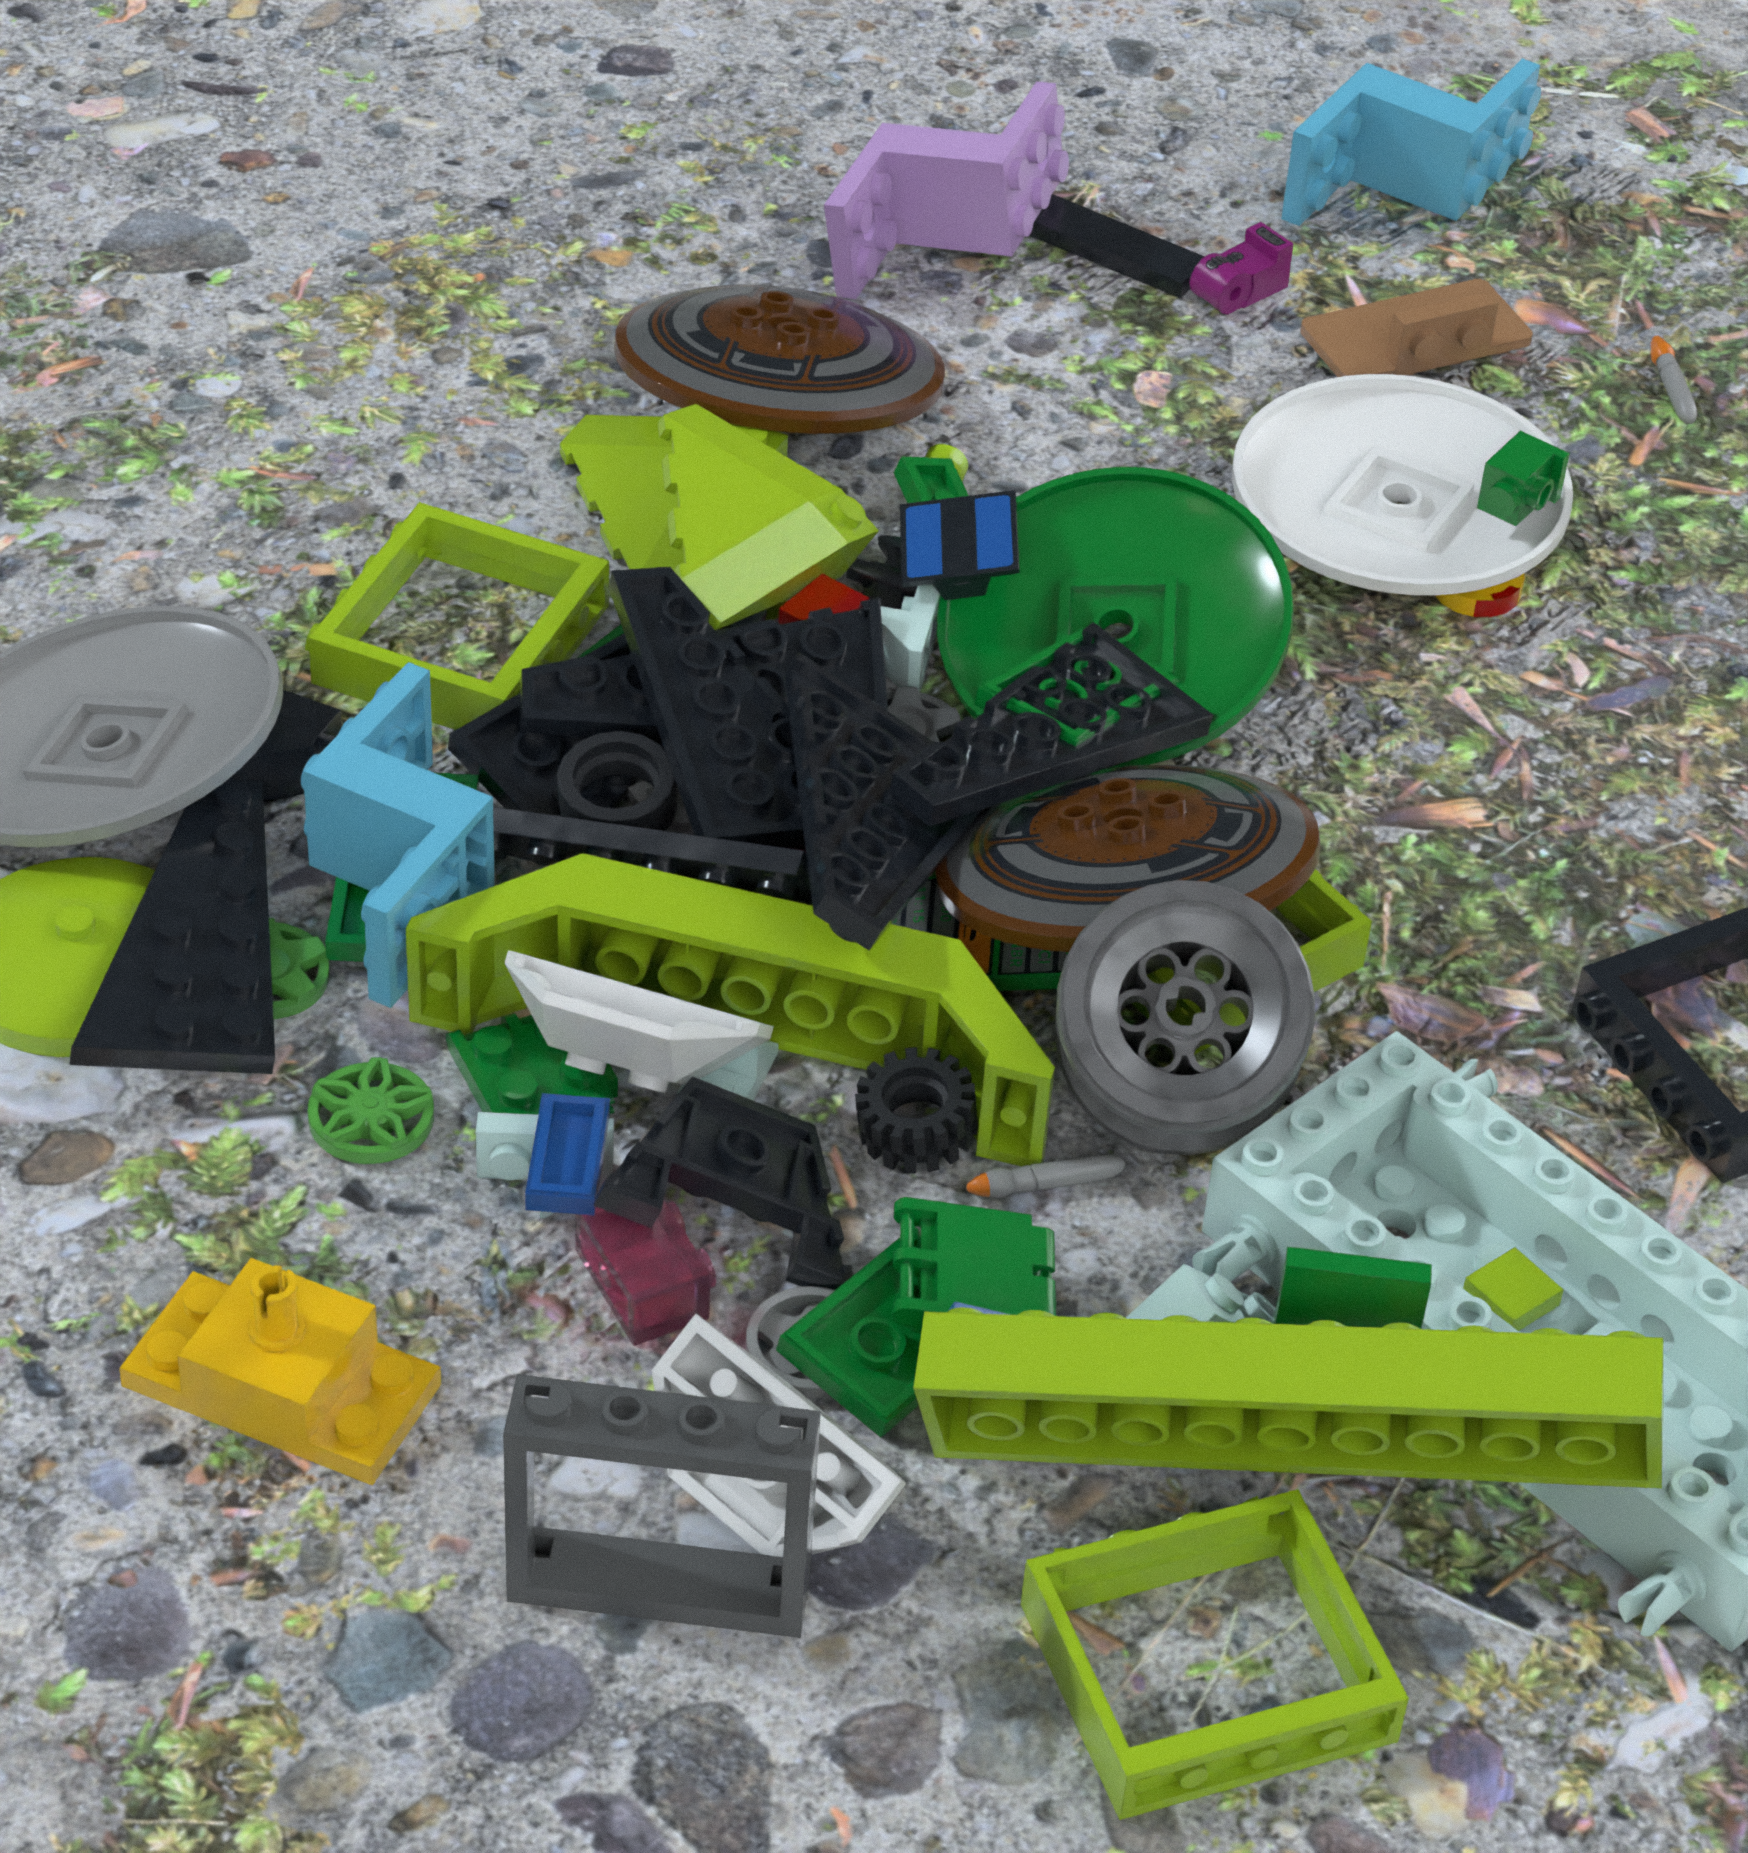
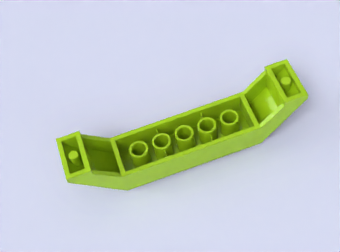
(745, 959)

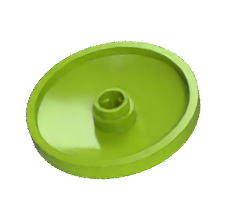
(57, 943)

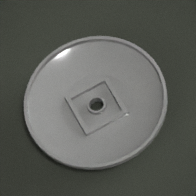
(127, 720)

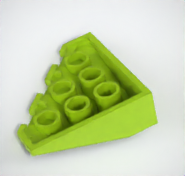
(625, 482)
(751, 518)

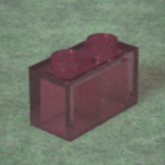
(646, 1273)

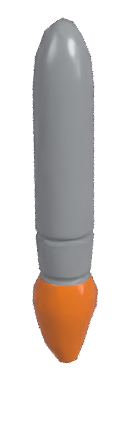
(1674, 382)

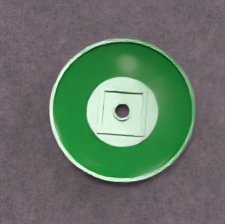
(1144, 552)

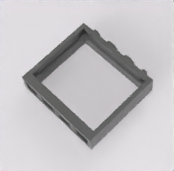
(653, 1576)

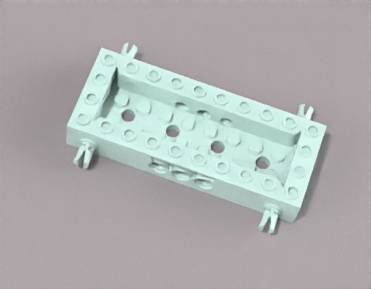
(1432, 1155)

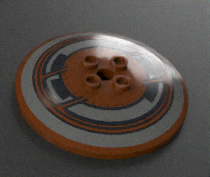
(779, 359)
(1064, 853)

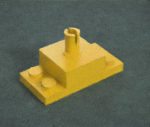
(284, 1368)

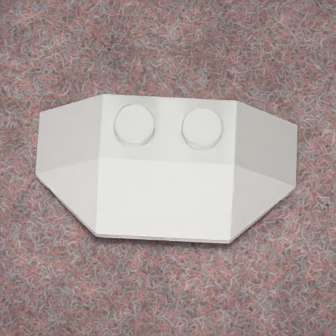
(629, 1025)
(851, 1480)

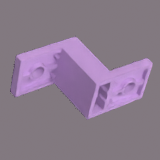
(945, 189)

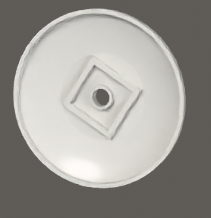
(1346, 449)

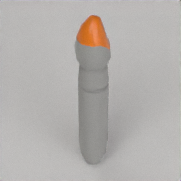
(1047, 1175)

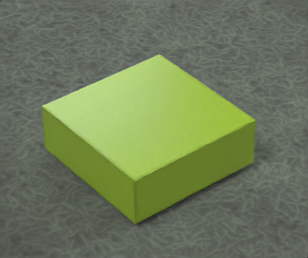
(1515, 1289)

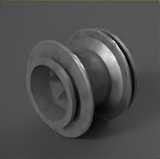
(1183, 1104)

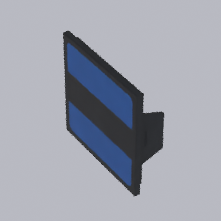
(959, 543)

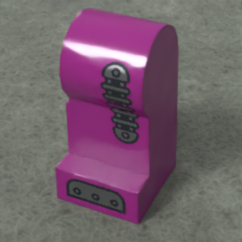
(1244, 272)

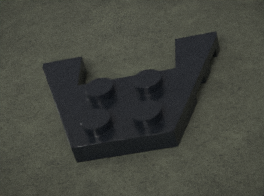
(743, 1158)

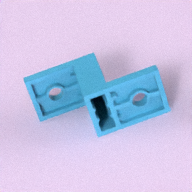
(1410, 141)
(395, 824)

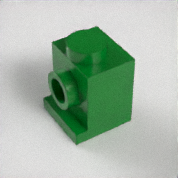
(1522, 478)

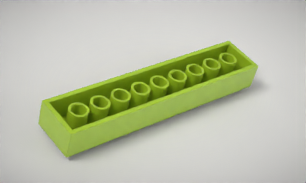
(1294, 1397)

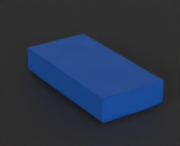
(567, 1154)

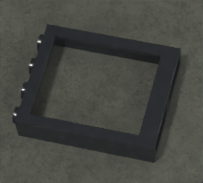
(1648, 1054)

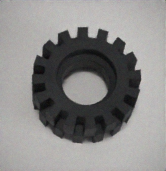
(916, 1138)

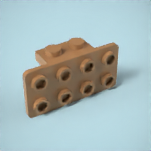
(1417, 331)

